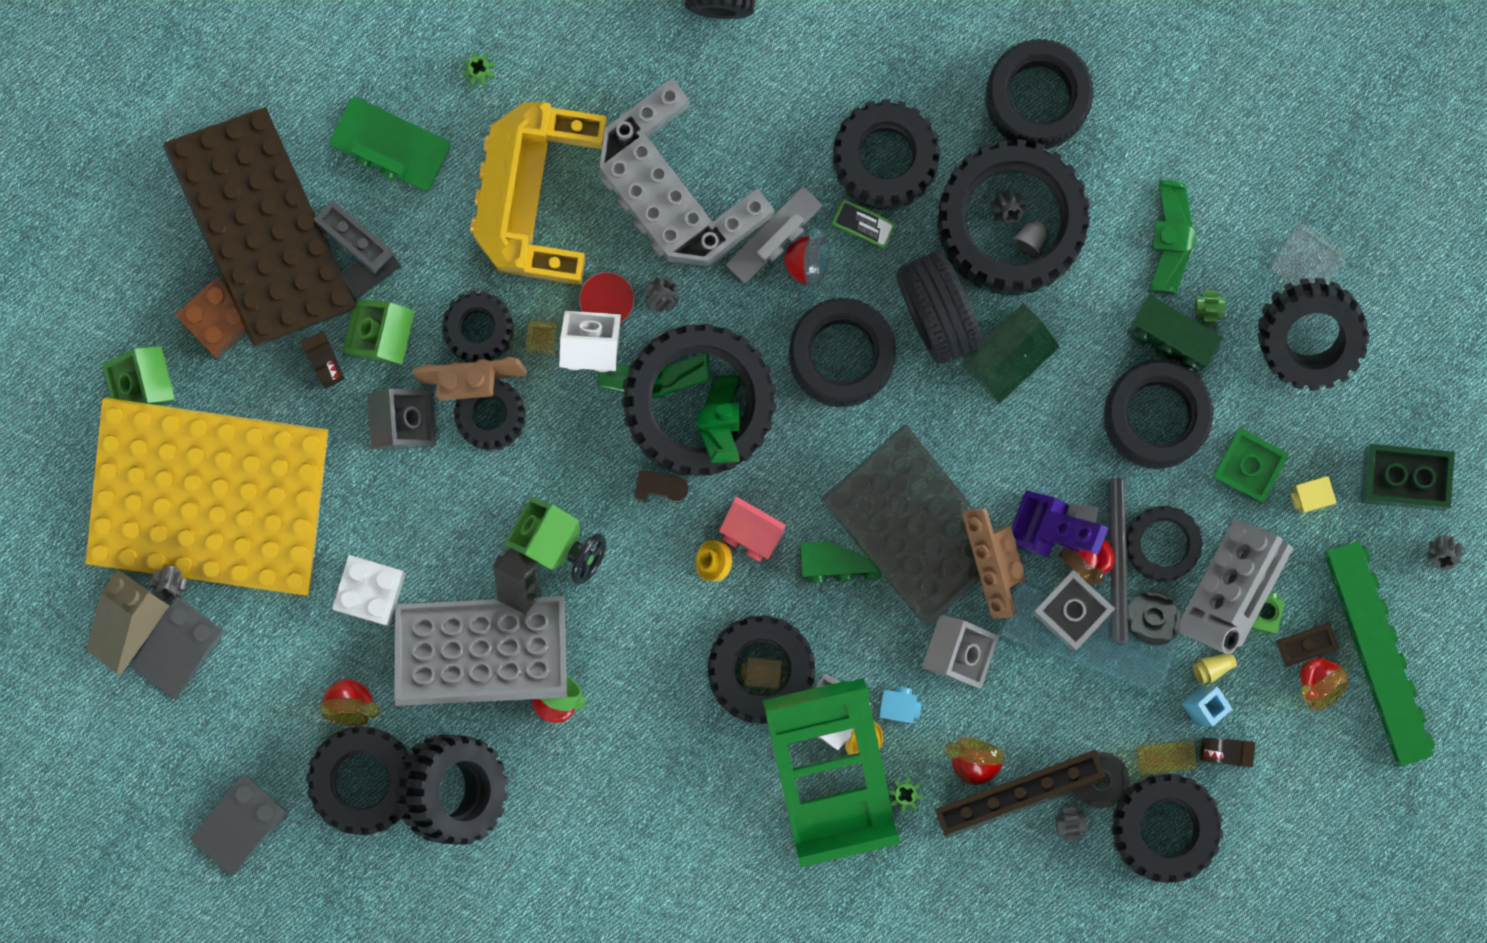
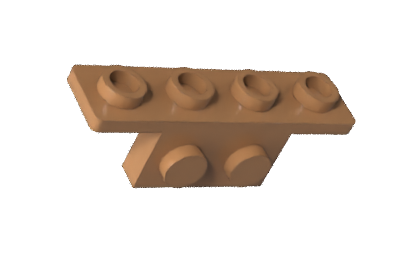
(468, 379)
(996, 561)

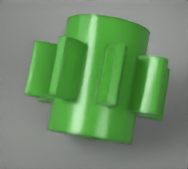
(476, 61)
(1210, 307)
(913, 796)

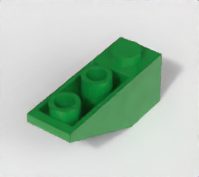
(832, 560)

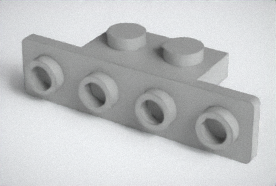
(771, 238)

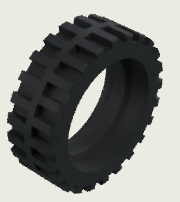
(1029, 160)
(685, 340)

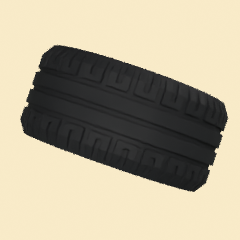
(1050, 56)
(939, 307)
(842, 312)
(1186, 385)

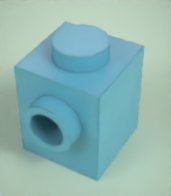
(899, 705)
(1206, 706)

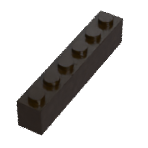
(1020, 794)

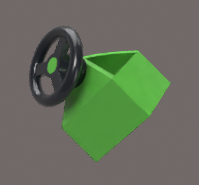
(553, 538)

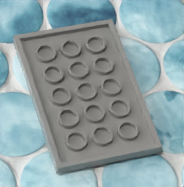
(479, 652)

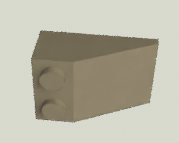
(123, 621)

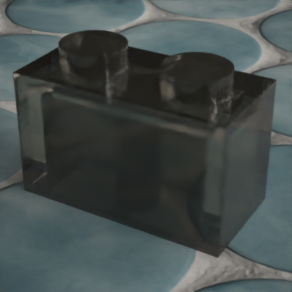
(517, 580)

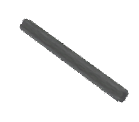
(1117, 507)

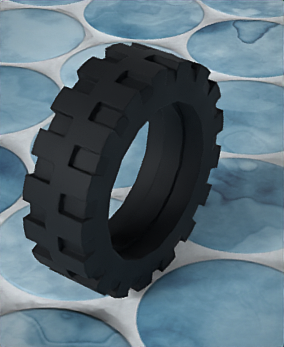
(1191, 531)

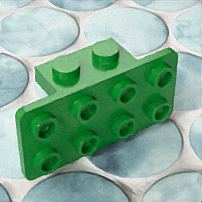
(389, 144)

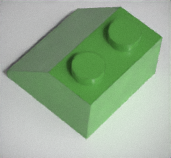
(378, 331)
(139, 377)

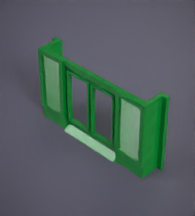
(843, 821)

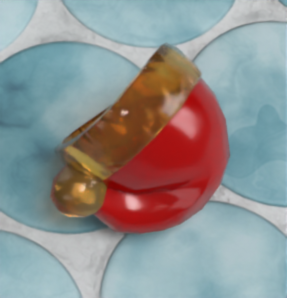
(1090, 565)

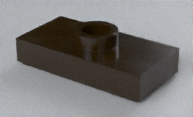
(1307, 644)

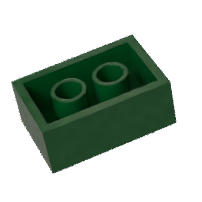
(1174, 335)
(1407, 477)

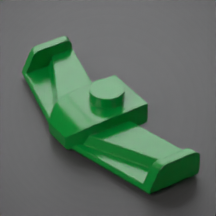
(1172, 237)
(670, 379)
(719, 418)

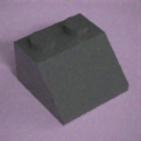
(401, 419)

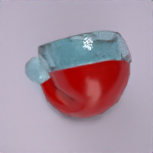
(808, 258)

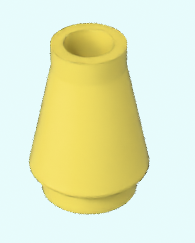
(1213, 667)

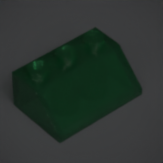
(1010, 353)

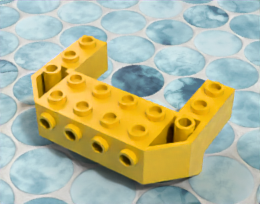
(513, 187)

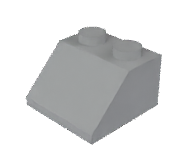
(960, 651)

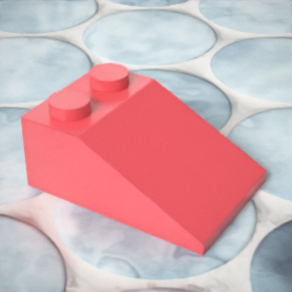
(751, 530)

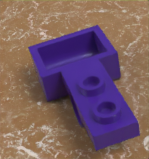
(1043, 522)

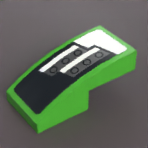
(862, 224)

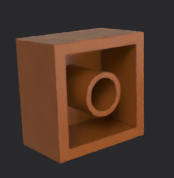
(213, 318)

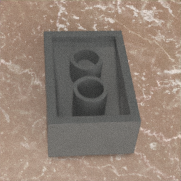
(177, 648)
(239, 824)

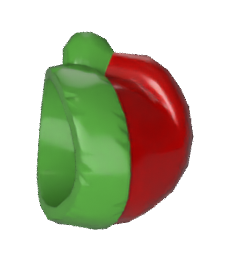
(560, 709)

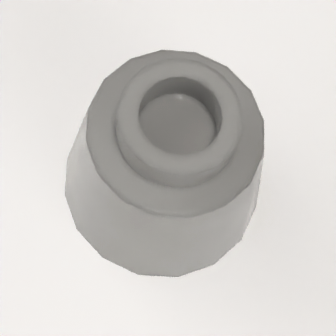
(1031, 238)

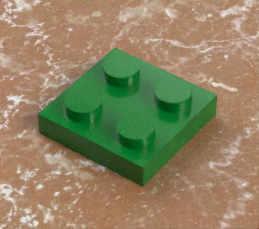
(1250, 465)

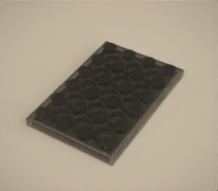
(909, 523)

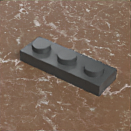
(353, 236)

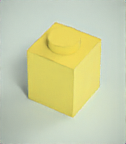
(1313, 495)

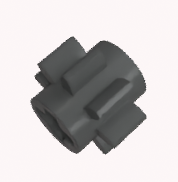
(1008, 206)
(662, 294)
(1445, 552)
(168, 583)
(1070, 823)

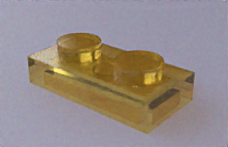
(1166, 757)

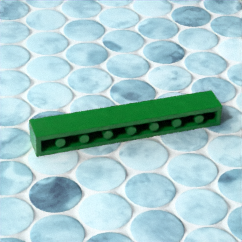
(1379, 654)

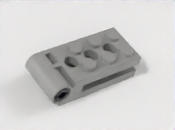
(1235, 587)

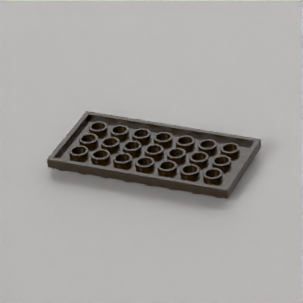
(259, 226)

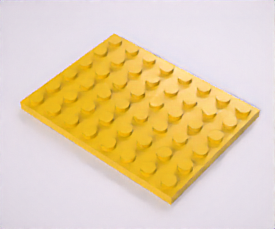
(206, 496)

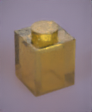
(541, 337)
(761, 673)

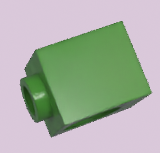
(1270, 626)

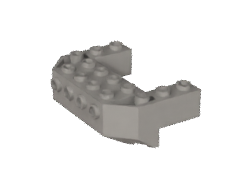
(658, 196)

